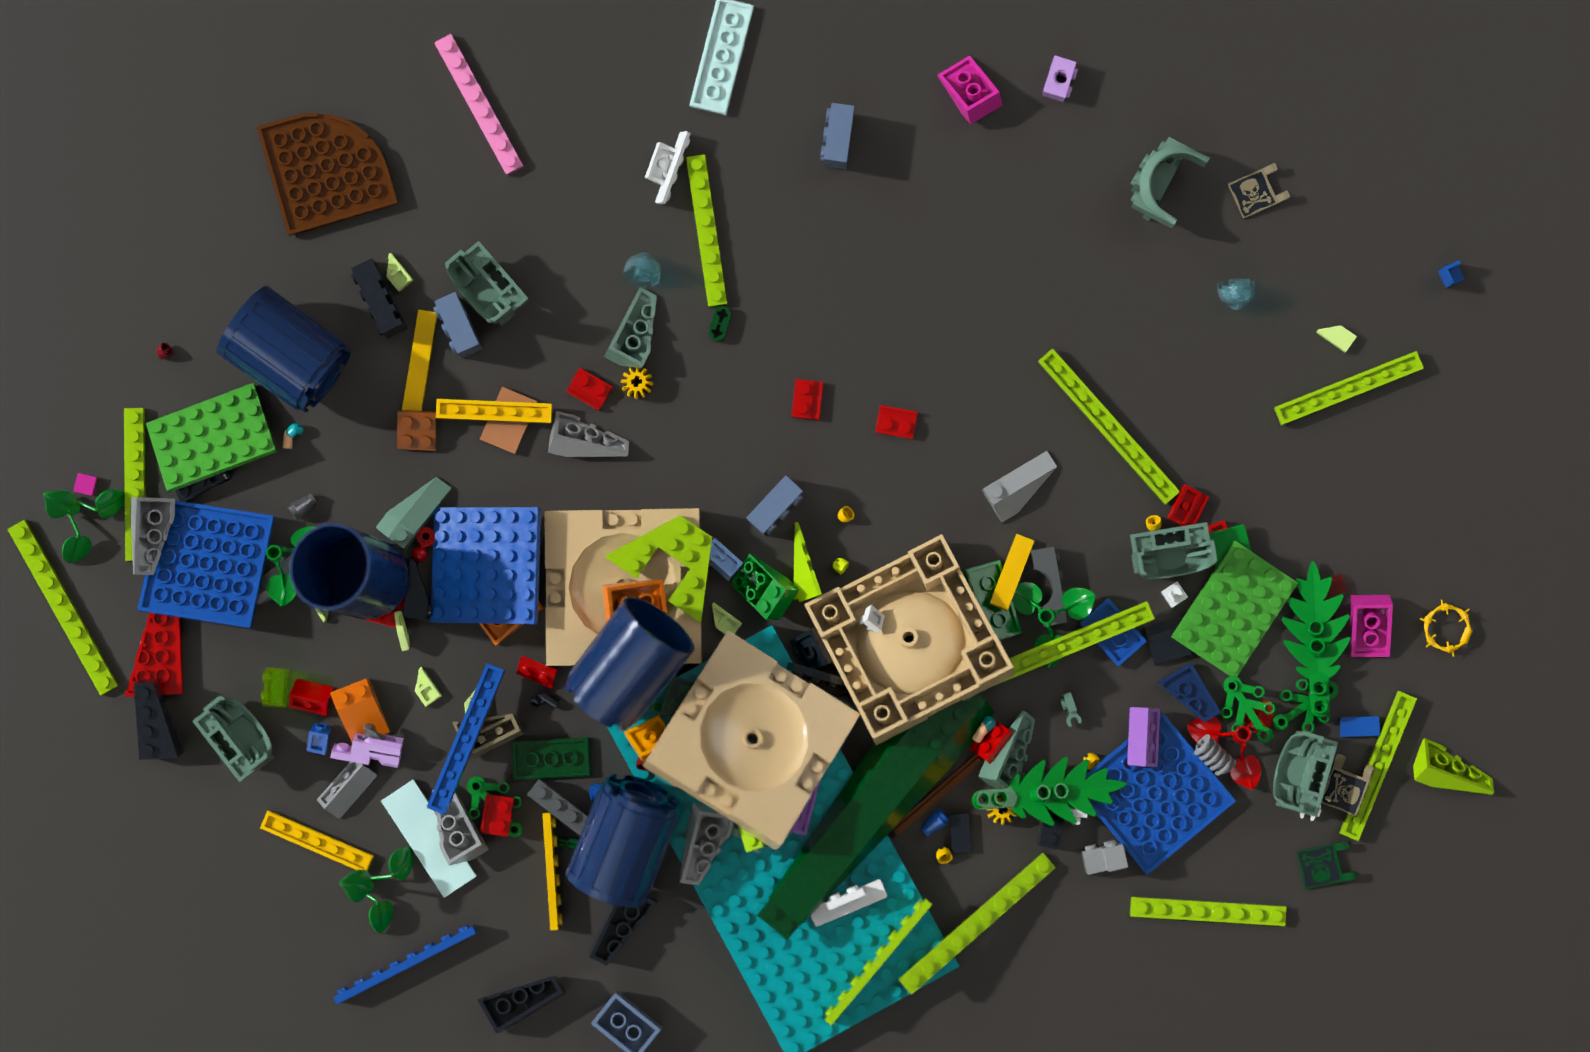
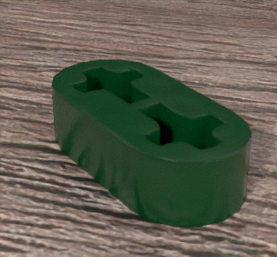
(715, 322)

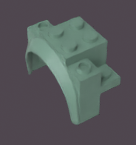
(1156, 175)
(485, 284)
(1171, 552)
(236, 737)
(1303, 773)

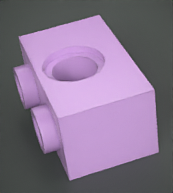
(1060, 67)

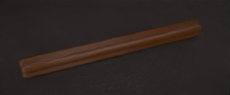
(937, 793)

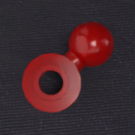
(419, 553)

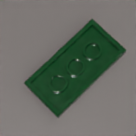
(551, 758)

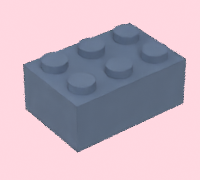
(837, 135)
(457, 325)
(775, 506)
(626, 1024)

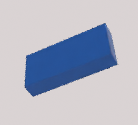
(1359, 726)

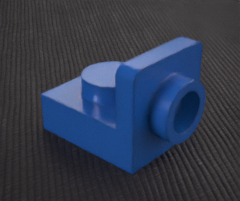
(319, 738)

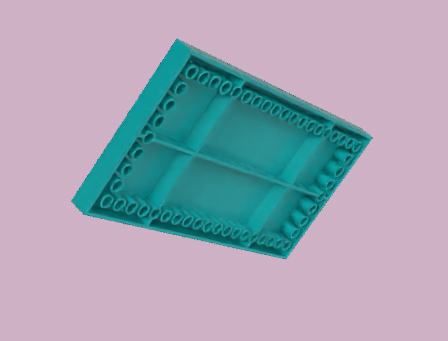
(809, 971)

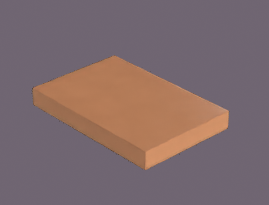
(506, 434)

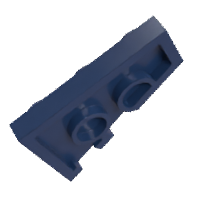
(1191, 692)

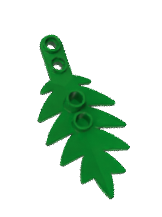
(1316, 635)
(1052, 792)

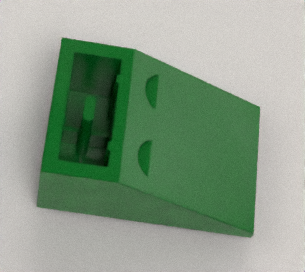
(764, 588)

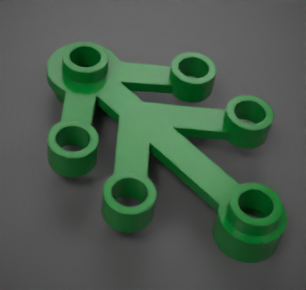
(1305, 705)
(1246, 706)
(481, 792)

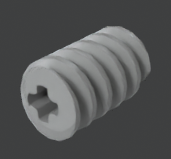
(1214, 755)

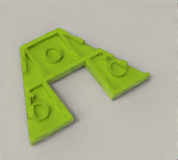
(684, 543)

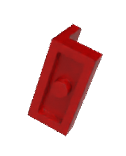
(310, 697)

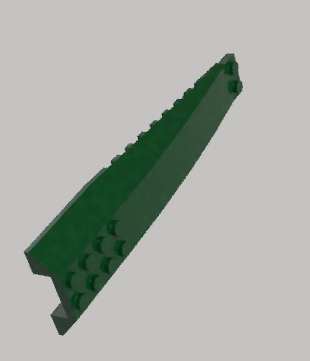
(869, 807)

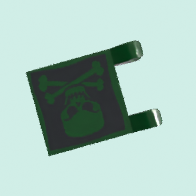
(675, 695)
(1321, 865)

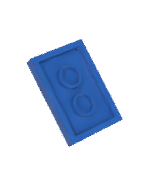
(1119, 646)

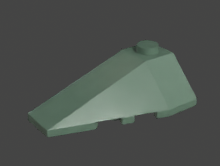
(633, 338)
(413, 513)
(1012, 755)

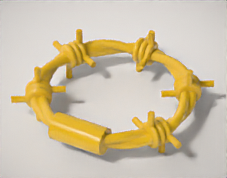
(1466, 634)

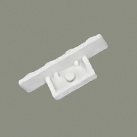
(665, 165)
(854, 899)

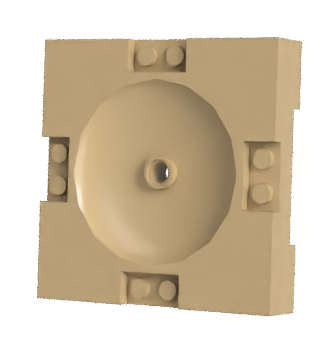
(578, 569)
(902, 681)
(794, 732)

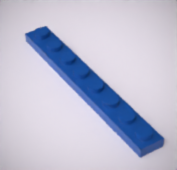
(465, 739)
(397, 966)

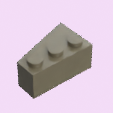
(494, 733)

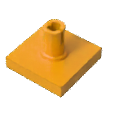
(645, 736)

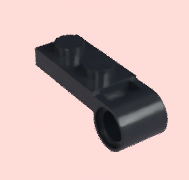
(189, 492)

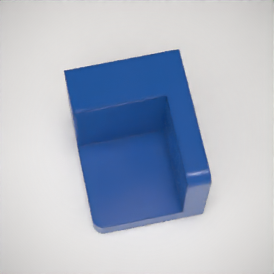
(1451, 274)

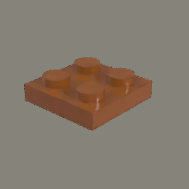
(416, 430)

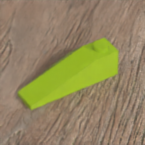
(804, 574)
(1442, 770)

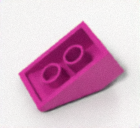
(970, 90)
(1370, 625)

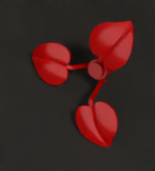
(1247, 769)

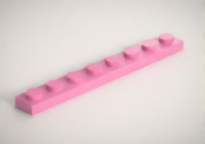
(478, 104)

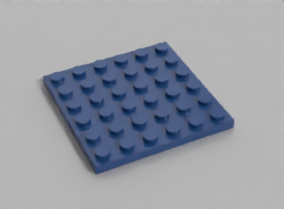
(486, 565)
(210, 566)
(1162, 803)

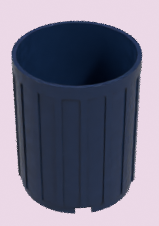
(283, 349)
(348, 572)
(629, 663)
(623, 841)

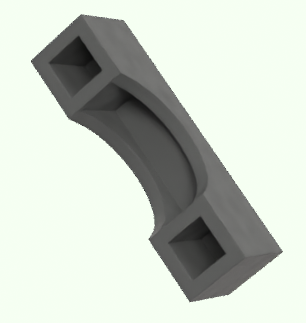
(1045, 561)
(558, 806)

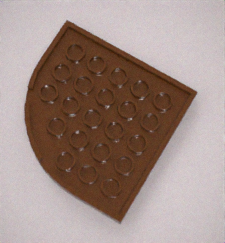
(324, 170)

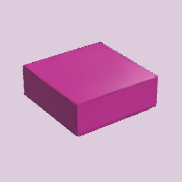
(85, 484)

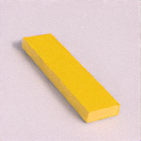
(1011, 572)

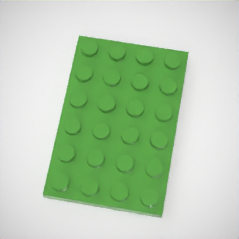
(211, 437)
(1234, 609)

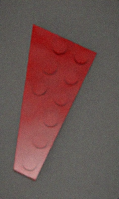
(160, 655)

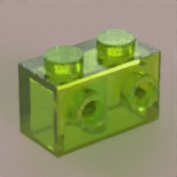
(275, 687)

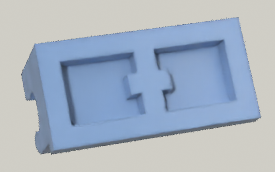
(723, 560)

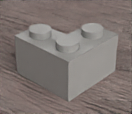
(1104, 858)

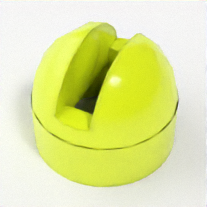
(840, 565)

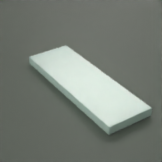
(721, 56)
(419, 828)

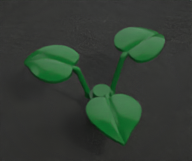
(65, 502)
(280, 586)
(1076, 601)
(359, 884)

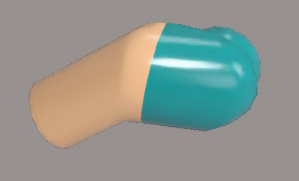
(289, 433)
(985, 727)

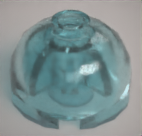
(642, 270)
(1236, 292)

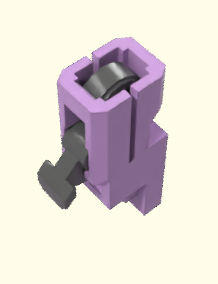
(370, 746)

